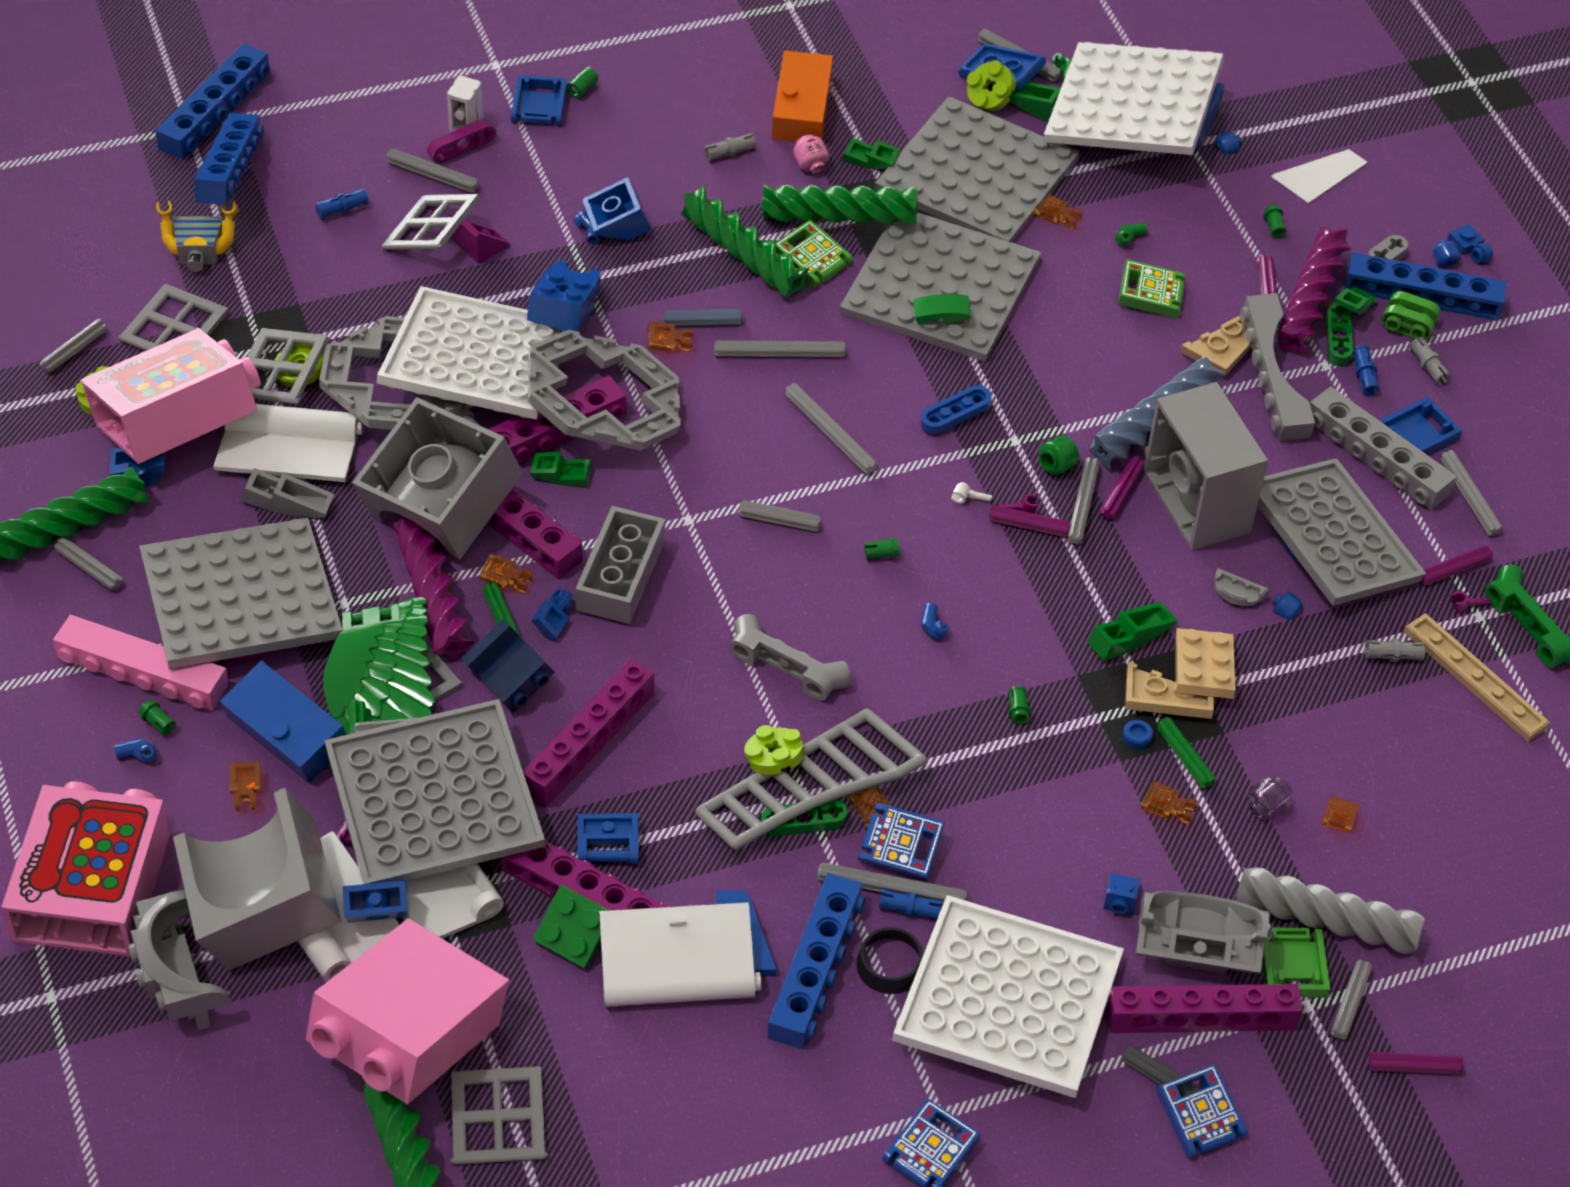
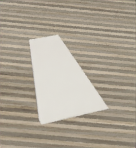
(1319, 175)

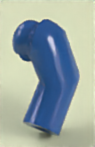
(582, 220)
(137, 748)

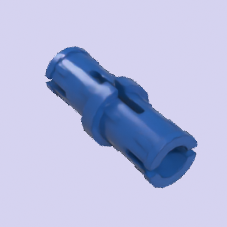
(341, 203)
(1366, 370)
(910, 904)

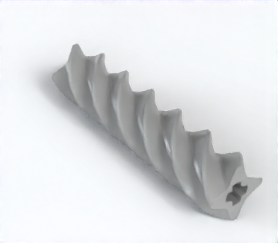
(1321, 907)

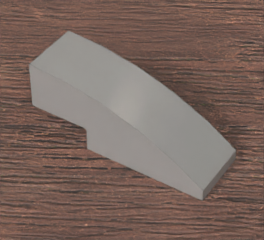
(286, 495)

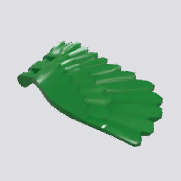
(381, 664)

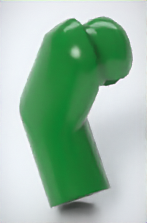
(1062, 63)
(1127, 233)

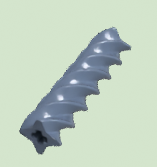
(1134, 425)

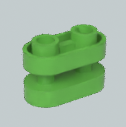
(1411, 315)

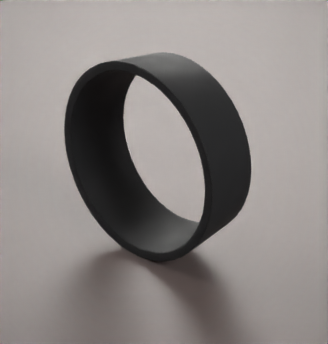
(888, 984)

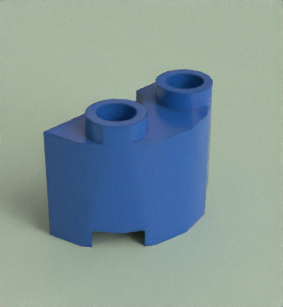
(147, 470)

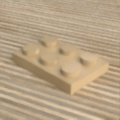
(1204, 663)

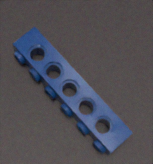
(212, 101)
(228, 158)
(1448, 289)
(794, 1027)

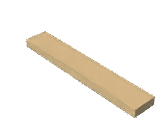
(1477, 677)

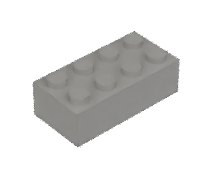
(620, 564)

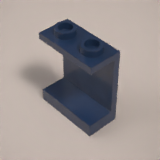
(508, 666)

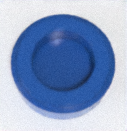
(1137, 734)

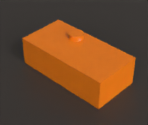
(802, 95)

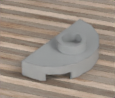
(1238, 590)

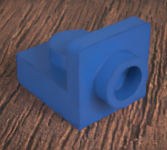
(1121, 894)

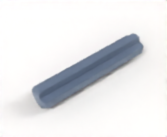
(703, 317)

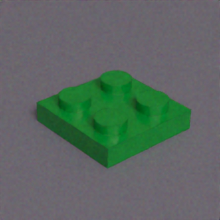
(571, 927)

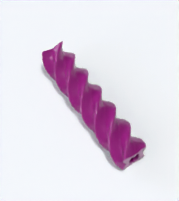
(1311, 289)
(432, 583)

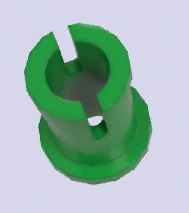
(1273, 215)
(882, 548)
(1019, 708)
(151, 712)

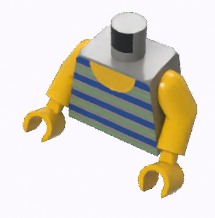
(197, 238)

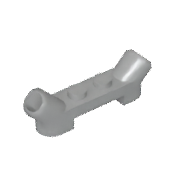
(754, 645)

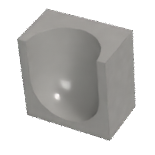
(1204, 465)
(439, 475)
(258, 888)

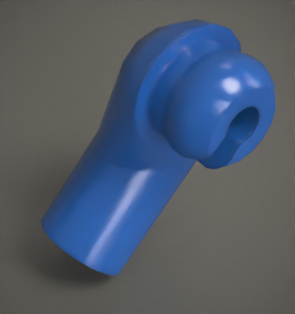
(930, 624)

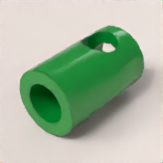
(582, 82)

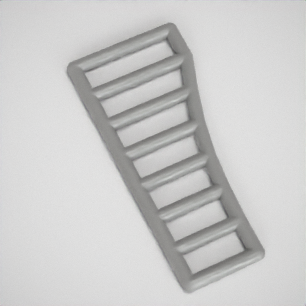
(807, 801)

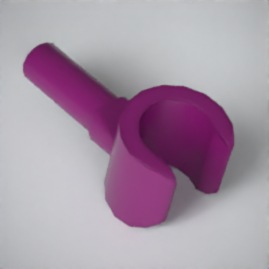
(1027, 505)
(1462, 601)

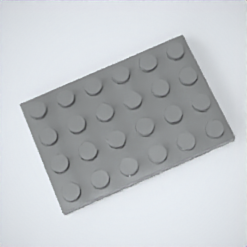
(1336, 532)

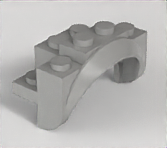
(1202, 932)
(167, 963)

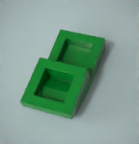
(865, 155)
(1355, 300)
(946, 306)
(554, 469)

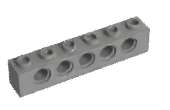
(1382, 448)

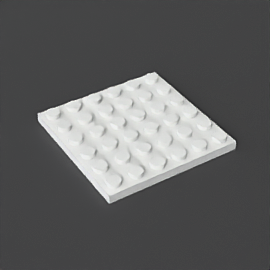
(1134, 98)
(465, 352)
(1009, 996)

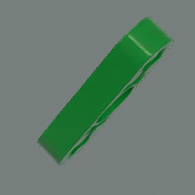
(1334, 342)
(814, 825)

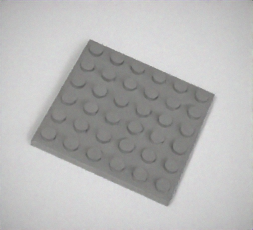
(979, 170)
(937, 260)
(239, 592)
(434, 794)

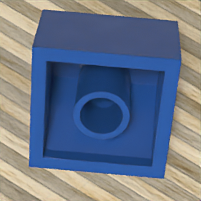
(617, 211)

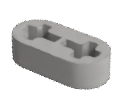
(1384, 250)

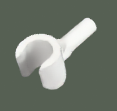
(963, 491)

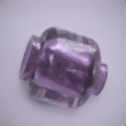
(1270, 798)

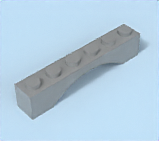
(1289, 410)

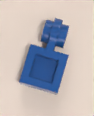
(1471, 241)
(550, 616)

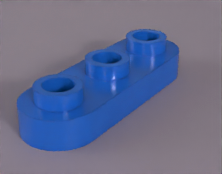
(942, 414)

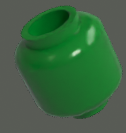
(1059, 455)

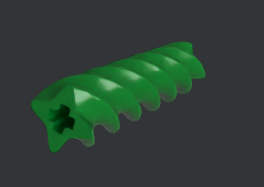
(839, 204)
(744, 243)
(67, 514)
(401, 1143)

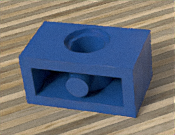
(376, 901)

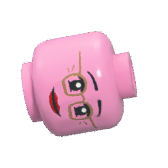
(811, 154)

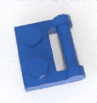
(608, 830)

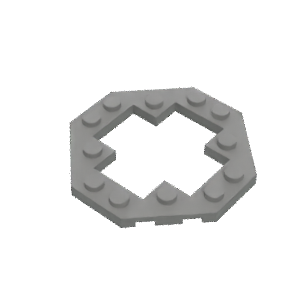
(358, 397)
(603, 427)

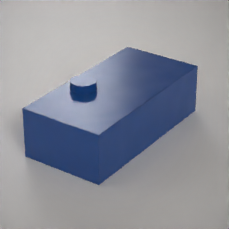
(282, 720)

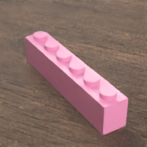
(138, 663)

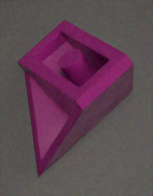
(478, 240)

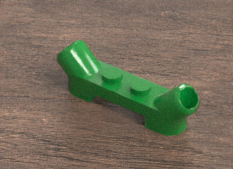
(1509, 595)

